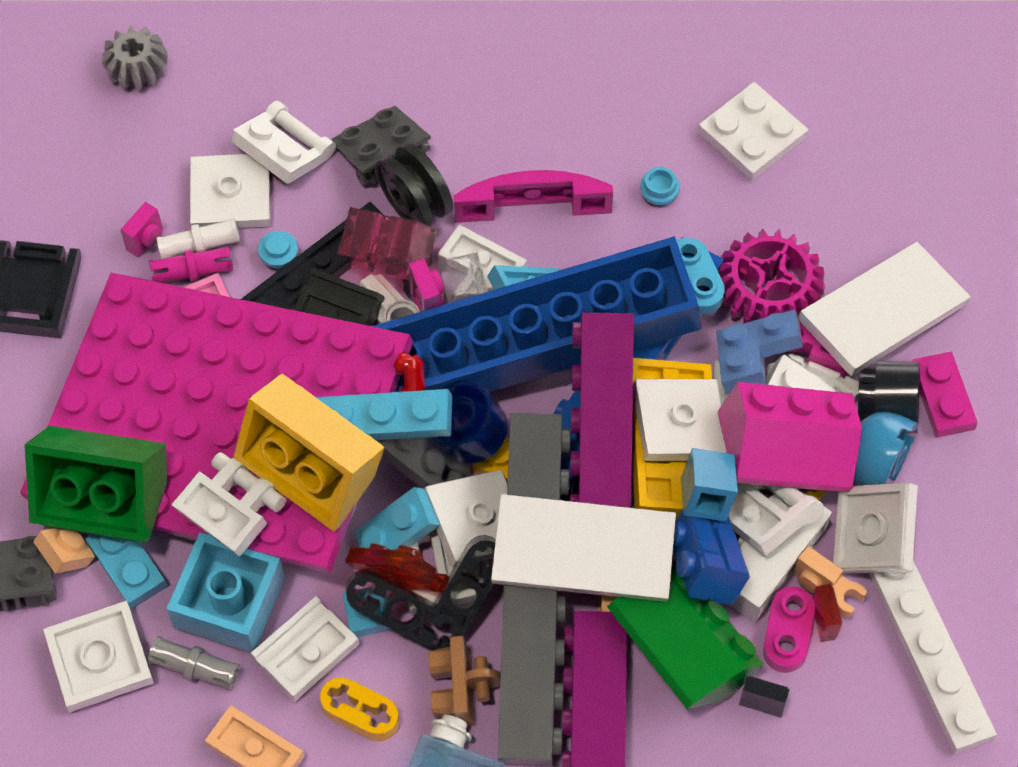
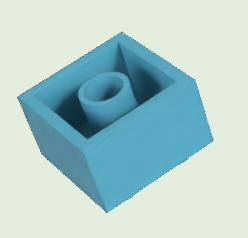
(226, 594)

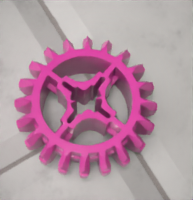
(758, 261)

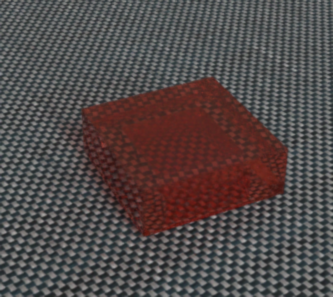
(826, 612)

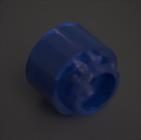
(476, 424)

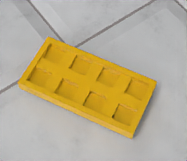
(659, 482)

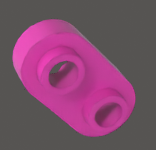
(790, 627)

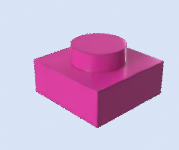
(142, 230)

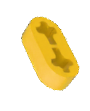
(355, 717)

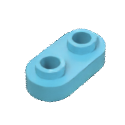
(702, 272)

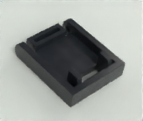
(36, 284)

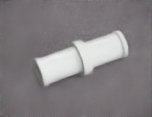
(199, 239)

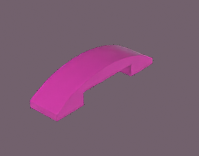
(532, 188)

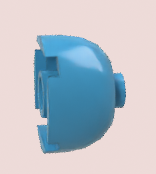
(883, 447)

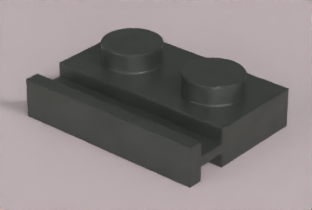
(338, 299)

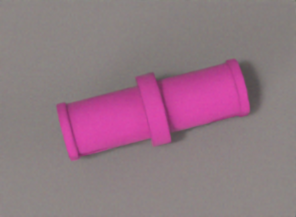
(191, 265)

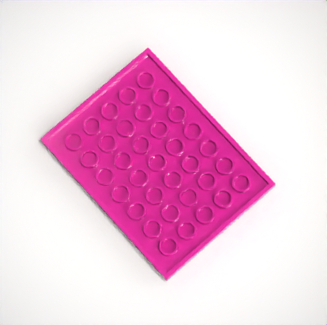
(181, 374)

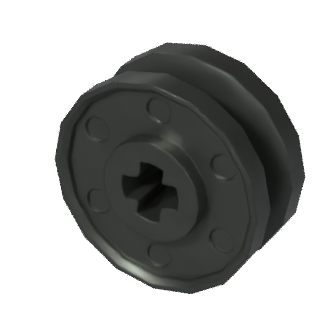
(413, 184)

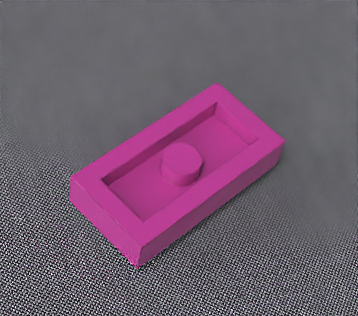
(425, 285)
(945, 395)

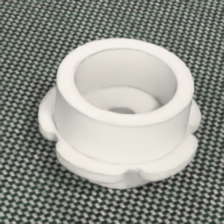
(450, 730)

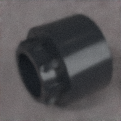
(890, 388)

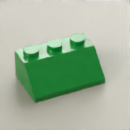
(95, 482)
(689, 644)

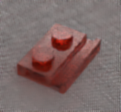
(399, 565)

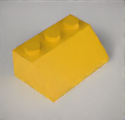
(307, 451)

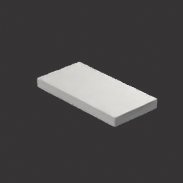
(883, 308)
(584, 548)

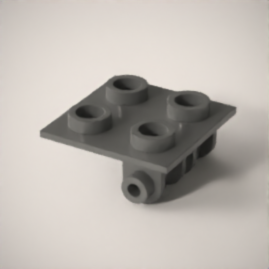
(379, 137)
(24, 575)

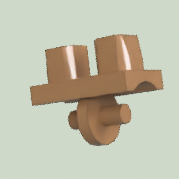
(456, 663)

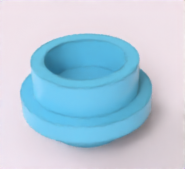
(659, 186)
(277, 249)

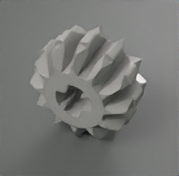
(134, 58)

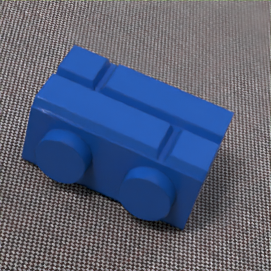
(709, 559)

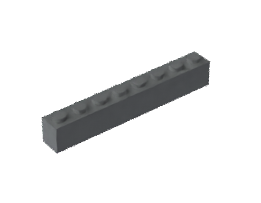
(530, 613)

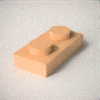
(251, 743)

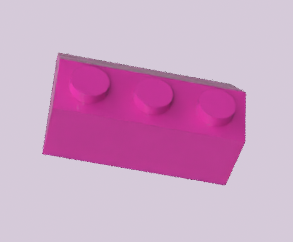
(791, 436)

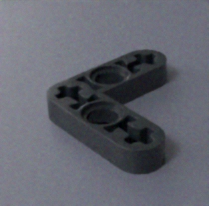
(441, 610)

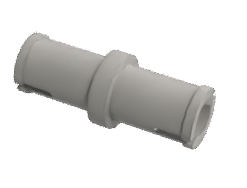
(193, 663)

